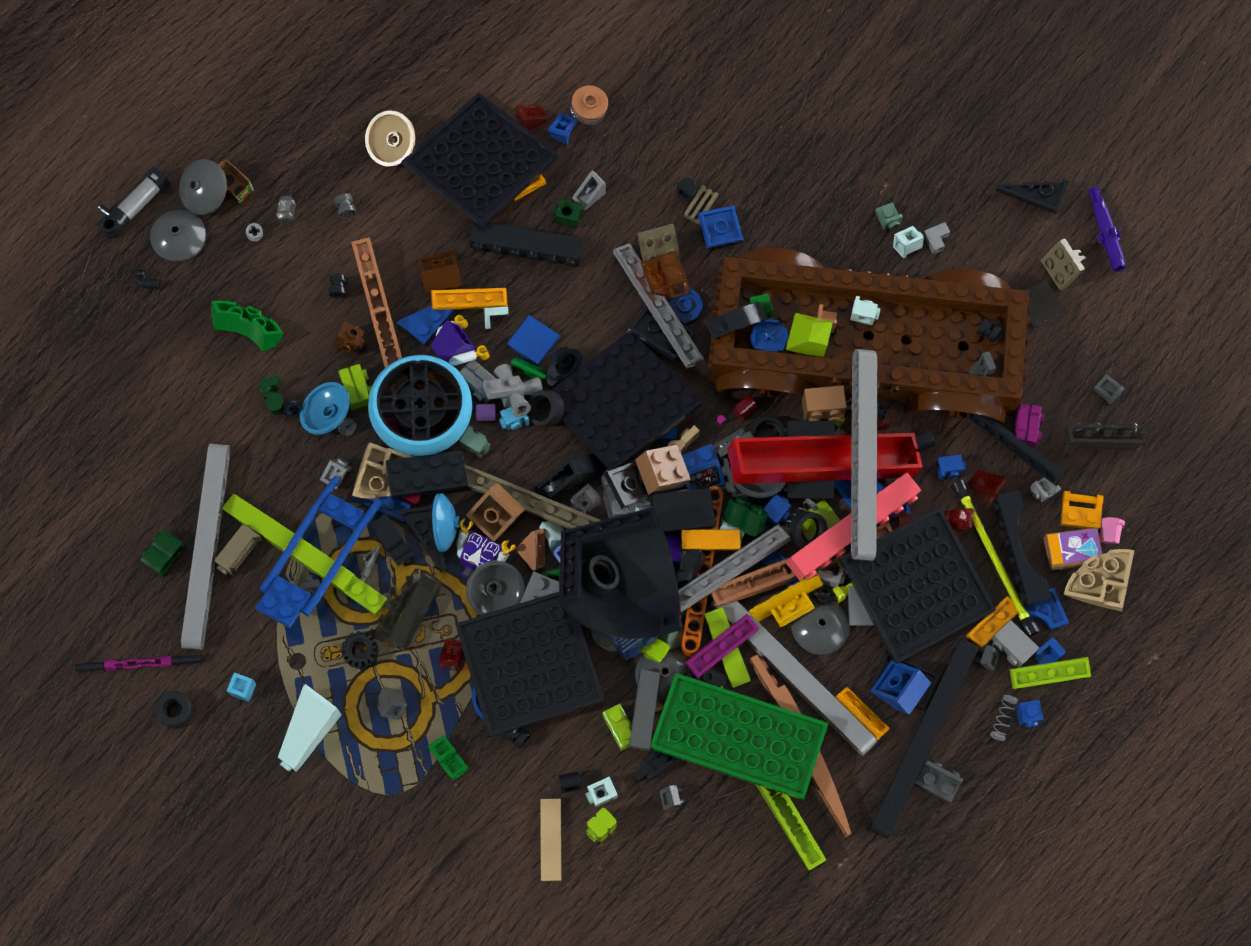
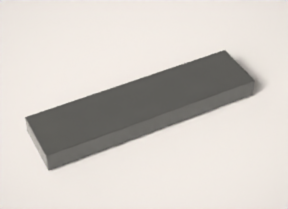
(644, 710)

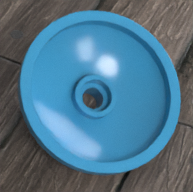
(324, 408)
(444, 522)

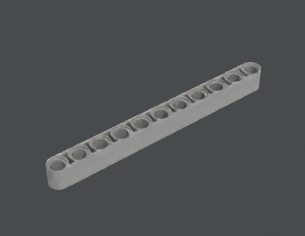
(864, 455)
(205, 547)
(803, 682)

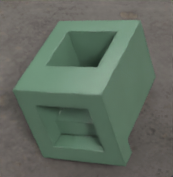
(474, 442)

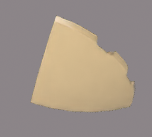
(372, 474)
(1102, 579)

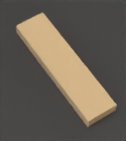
(550, 839)

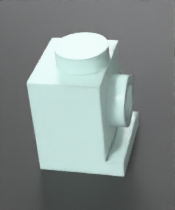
(908, 241)
(864, 311)
(604, 785)

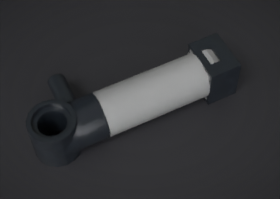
(133, 203)

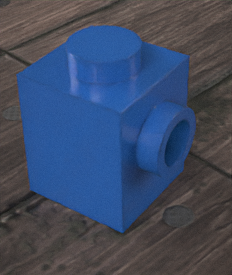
(778, 510)
(1029, 714)

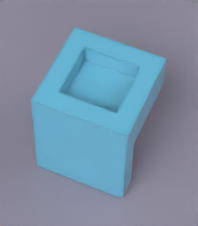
(241, 687)

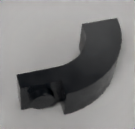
(736, 319)

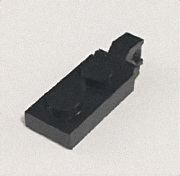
(654, 765)

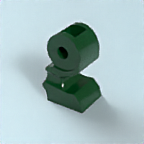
(273, 400)

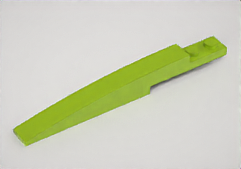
(304, 553)
(793, 826)

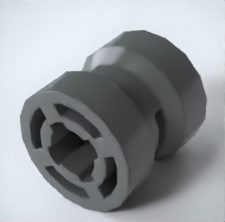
(345, 206)

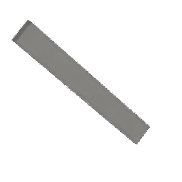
(659, 308)
(732, 566)

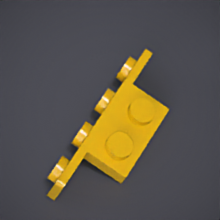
(789, 603)

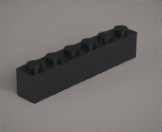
(527, 243)

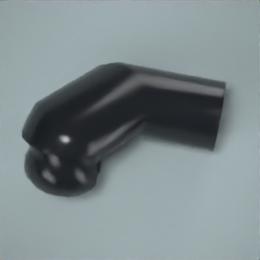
(144, 280)

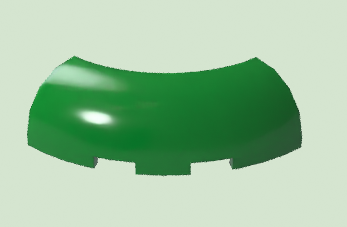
(247, 322)

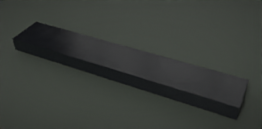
(1018, 447)

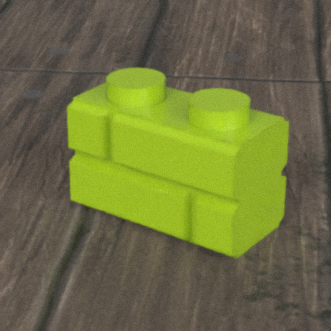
(355, 382)
(618, 725)
(601, 826)

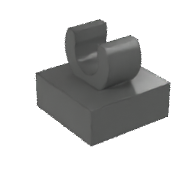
(310, 585)
(989, 657)
(670, 797)

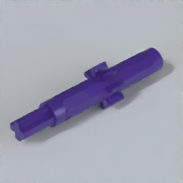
(1108, 234)

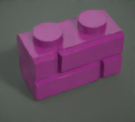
(1027, 424)

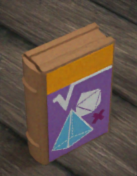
(1071, 548)

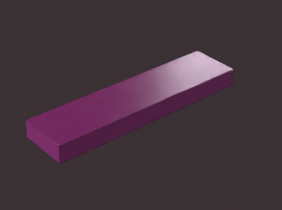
(722, 645)

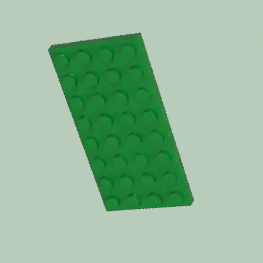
(739, 736)

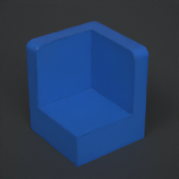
(1049, 652)

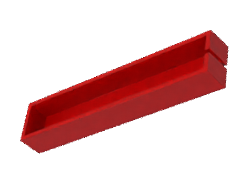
(817, 458)

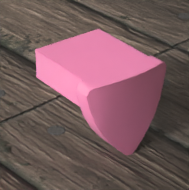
(1111, 530)

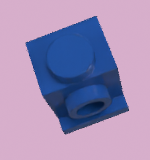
(950, 466)

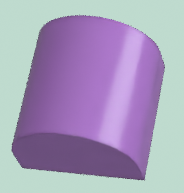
(485, 412)

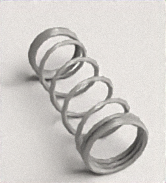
(810, 504)
(997, 735)

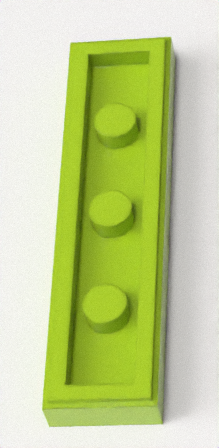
(733, 662)
(1050, 672)

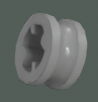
(258, 228)

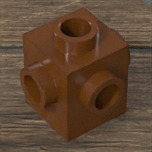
(349, 338)

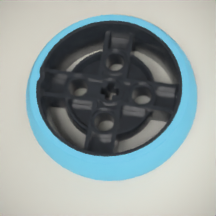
(454, 404)

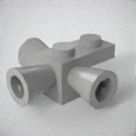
(511, 389)

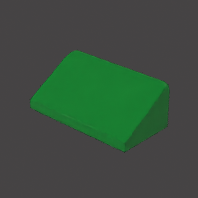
(528, 369)

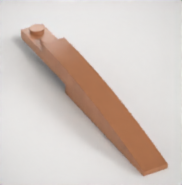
(378, 307)
(771, 577)
(820, 777)

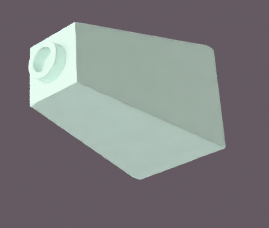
(308, 726)

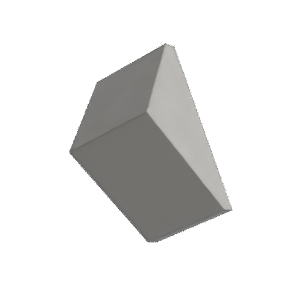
(590, 191)

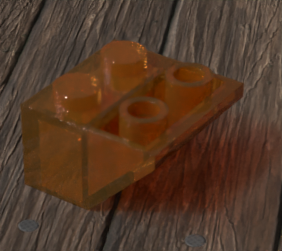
(665, 275)

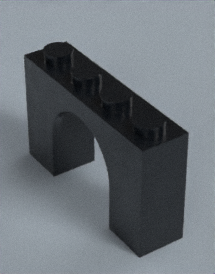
(809, 489)

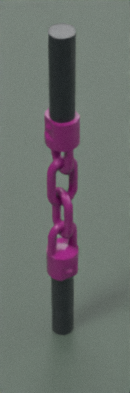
(166, 661)

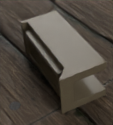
(237, 550)

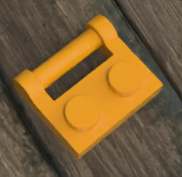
(1079, 516)

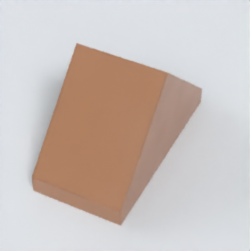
(533, 549)

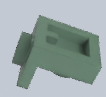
(889, 216)

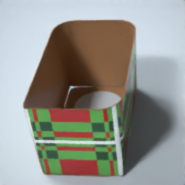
(229, 169)

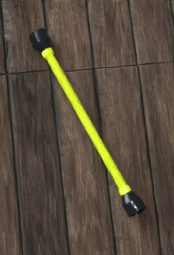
(1028, 625)

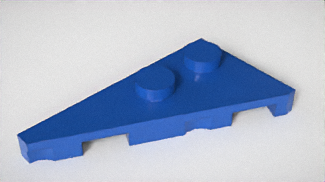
(424, 323)

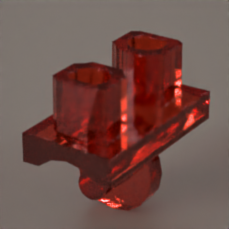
(960, 518)

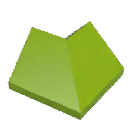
(809, 335)

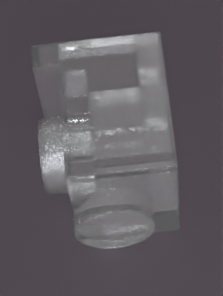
(585, 494)

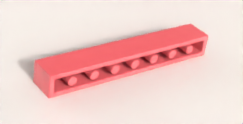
(838, 537)

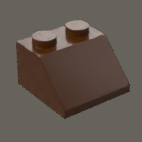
(439, 272)

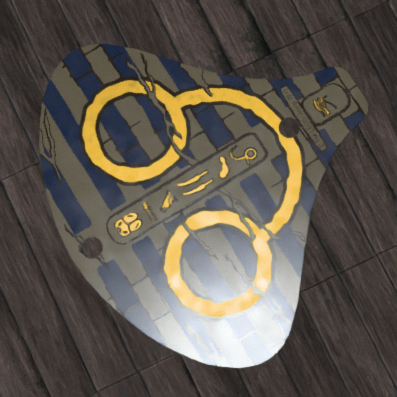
(362, 745)

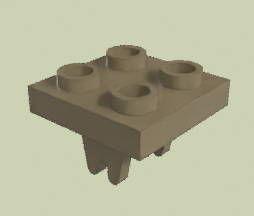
(658, 242)
(1063, 264)

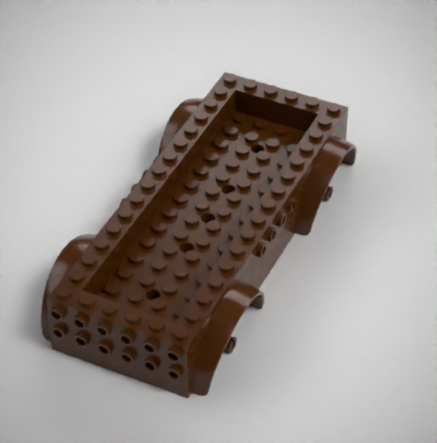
(924, 313)

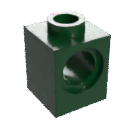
(570, 220)

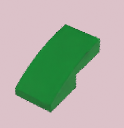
(448, 758)

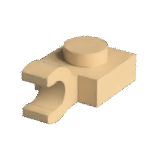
(687, 438)

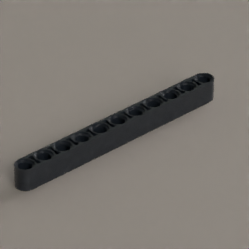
(923, 739)

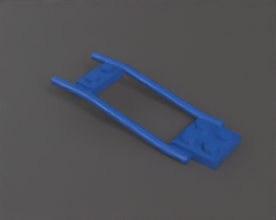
(285, 600)

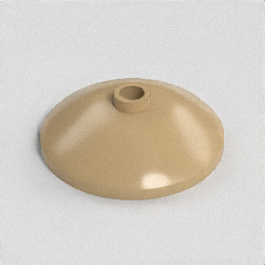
(381, 138)

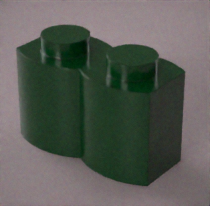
(745, 516)
(161, 552)

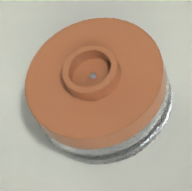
(589, 105)

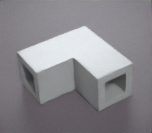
(934, 237)

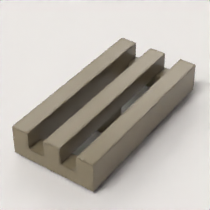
(708, 192)

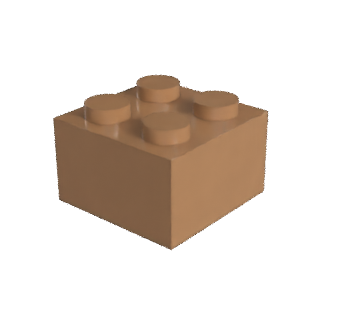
(824, 404)
(662, 469)
(495, 512)

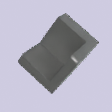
(391, 703)

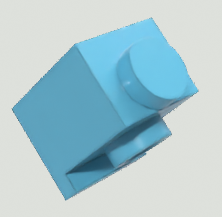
(509, 421)

